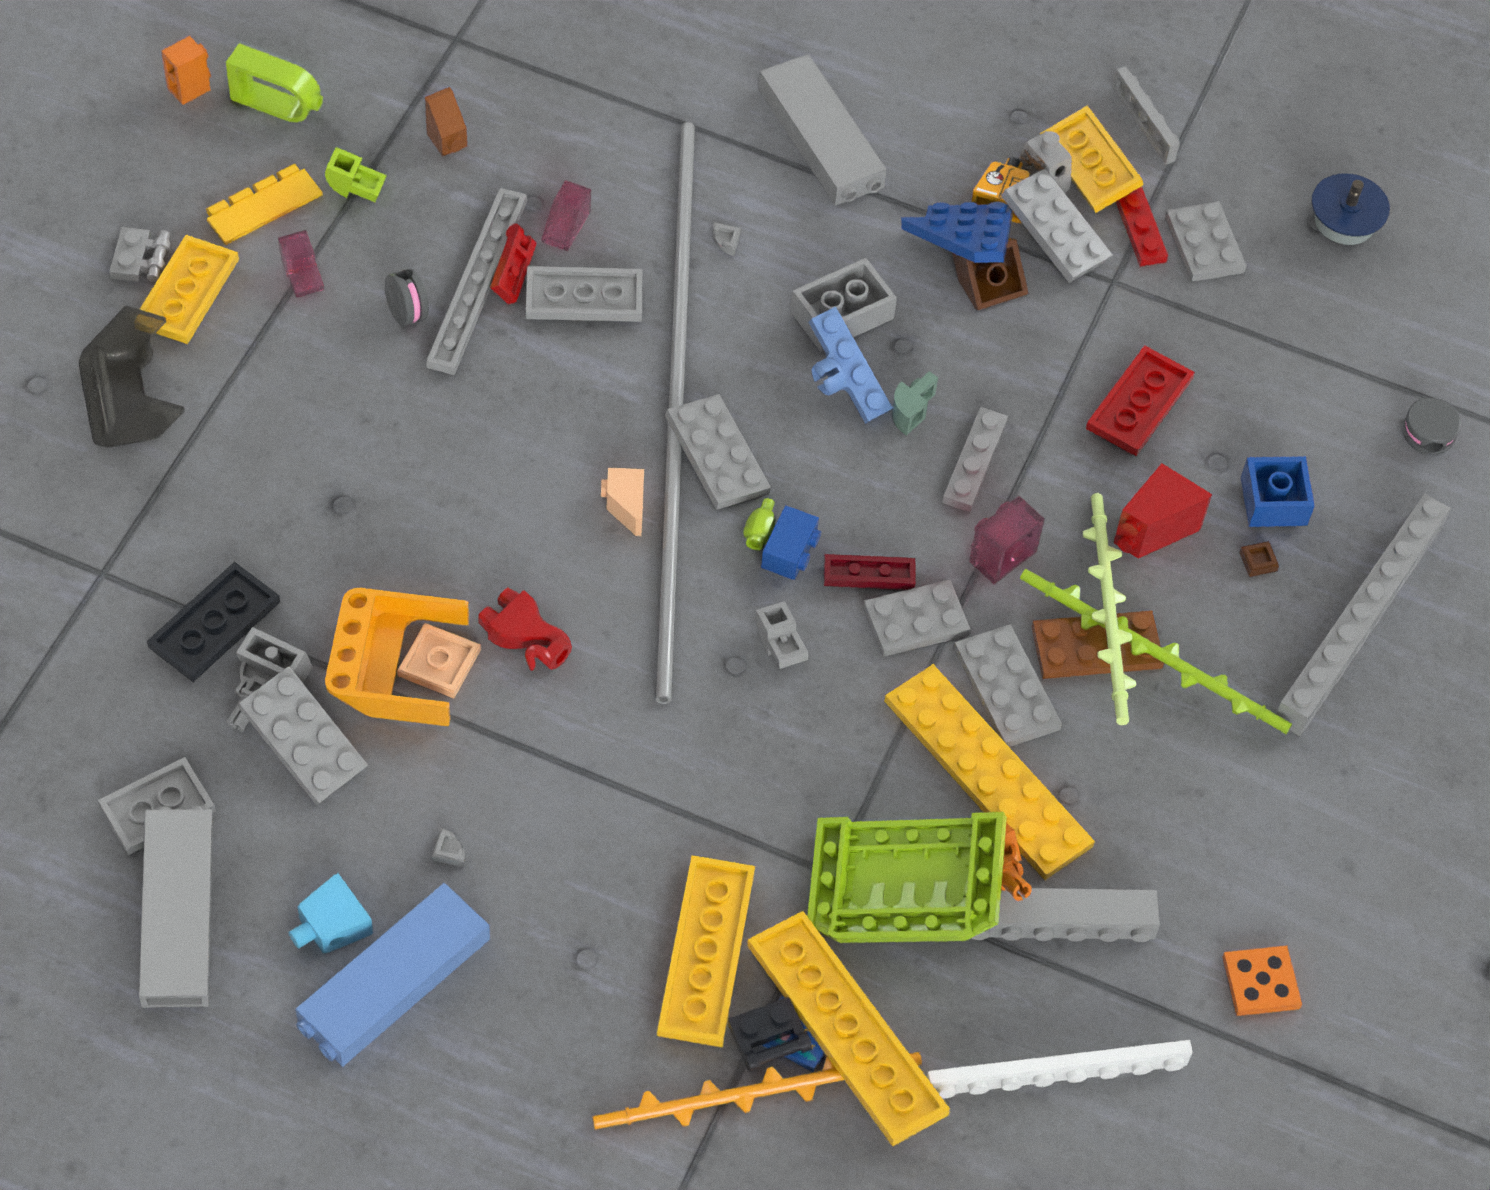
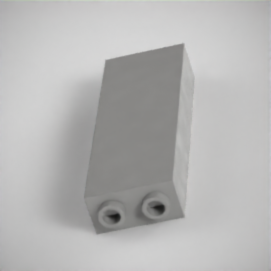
(822, 129)
(176, 907)

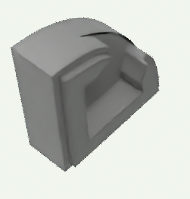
(726, 237)
(448, 849)

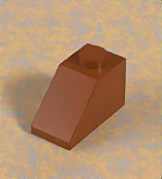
(445, 122)

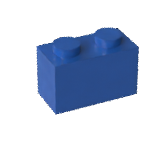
(790, 543)

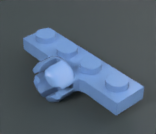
(846, 367)

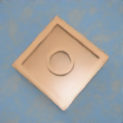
(439, 660)

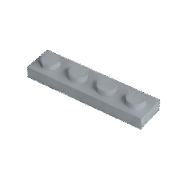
(1146, 115)
(975, 459)

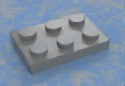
(1205, 241)
(916, 618)
(170, 787)

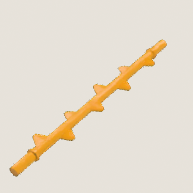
(712, 1096)

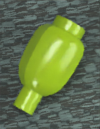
(760, 525)

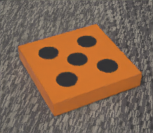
(1262, 980)

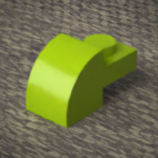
(347, 175)

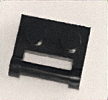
(767, 1025)

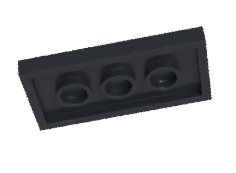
(213, 621)

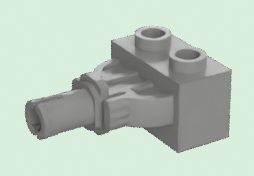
(262, 660)

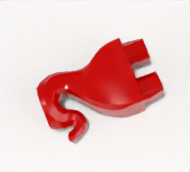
(523, 627)

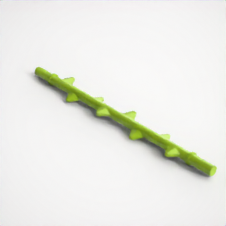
(1169, 654)

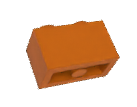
(186, 69)

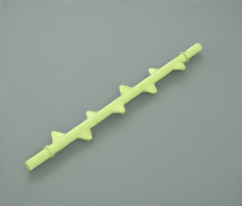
(1108, 614)

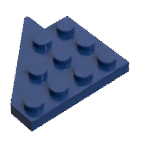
(965, 229)

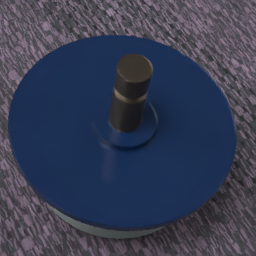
(1349, 208)

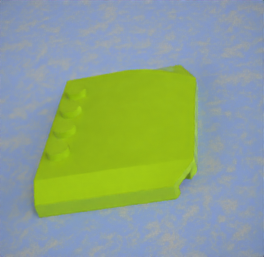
(907, 878)

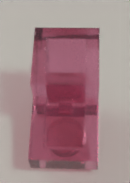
(300, 263)

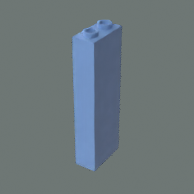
(392, 975)

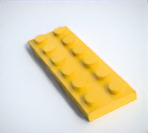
(706, 951)

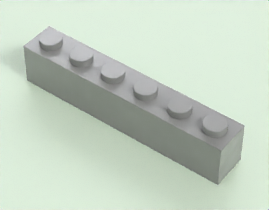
(1078, 915)

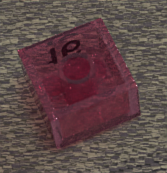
(1006, 539)

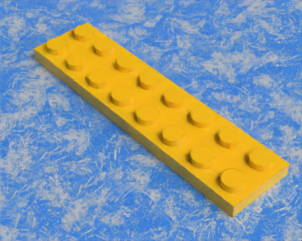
(989, 770)
(848, 1028)

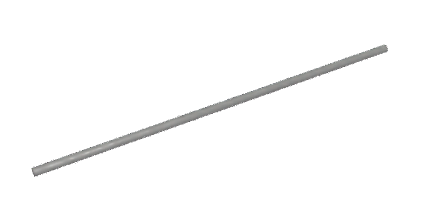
(676, 398)

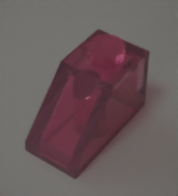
(567, 215)

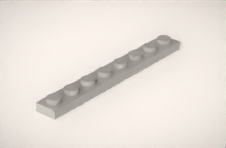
(475, 283)

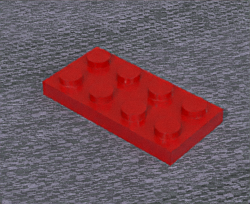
(1140, 400)

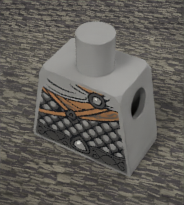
(1048, 153)

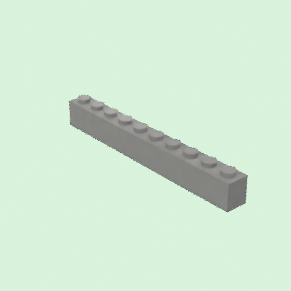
(1362, 614)

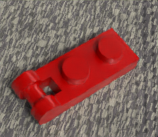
(513, 264)

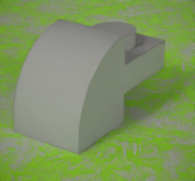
(780, 636)

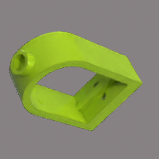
(249, 62)

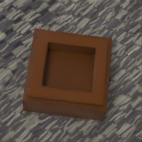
(1259, 559)

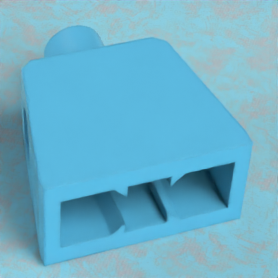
(331, 917)

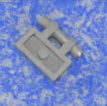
(131, 253)

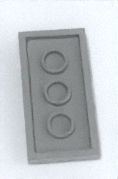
(1056, 225)
(584, 294)
(717, 451)
(1007, 686)
(302, 735)

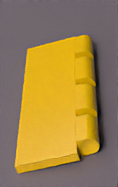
(269, 203)

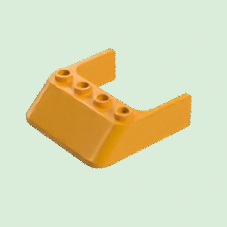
(369, 650)

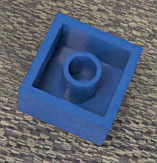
(1277, 491)

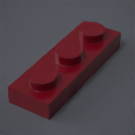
(869, 571)

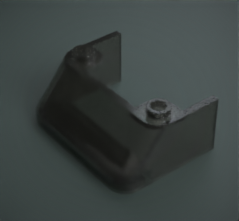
(114, 384)

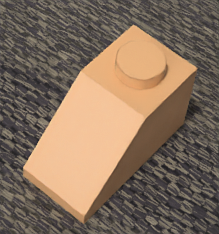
(625, 496)

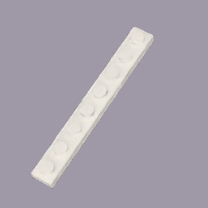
(1069, 1067)

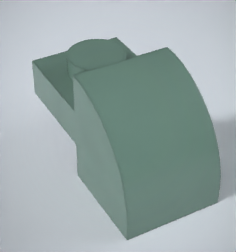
(912, 402)

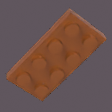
(1071, 651)

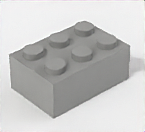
(854, 290)

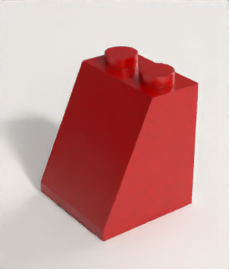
(1161, 513)

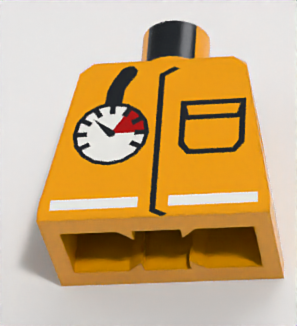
(996, 180)

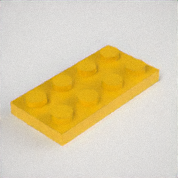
(1098, 164)
(189, 286)

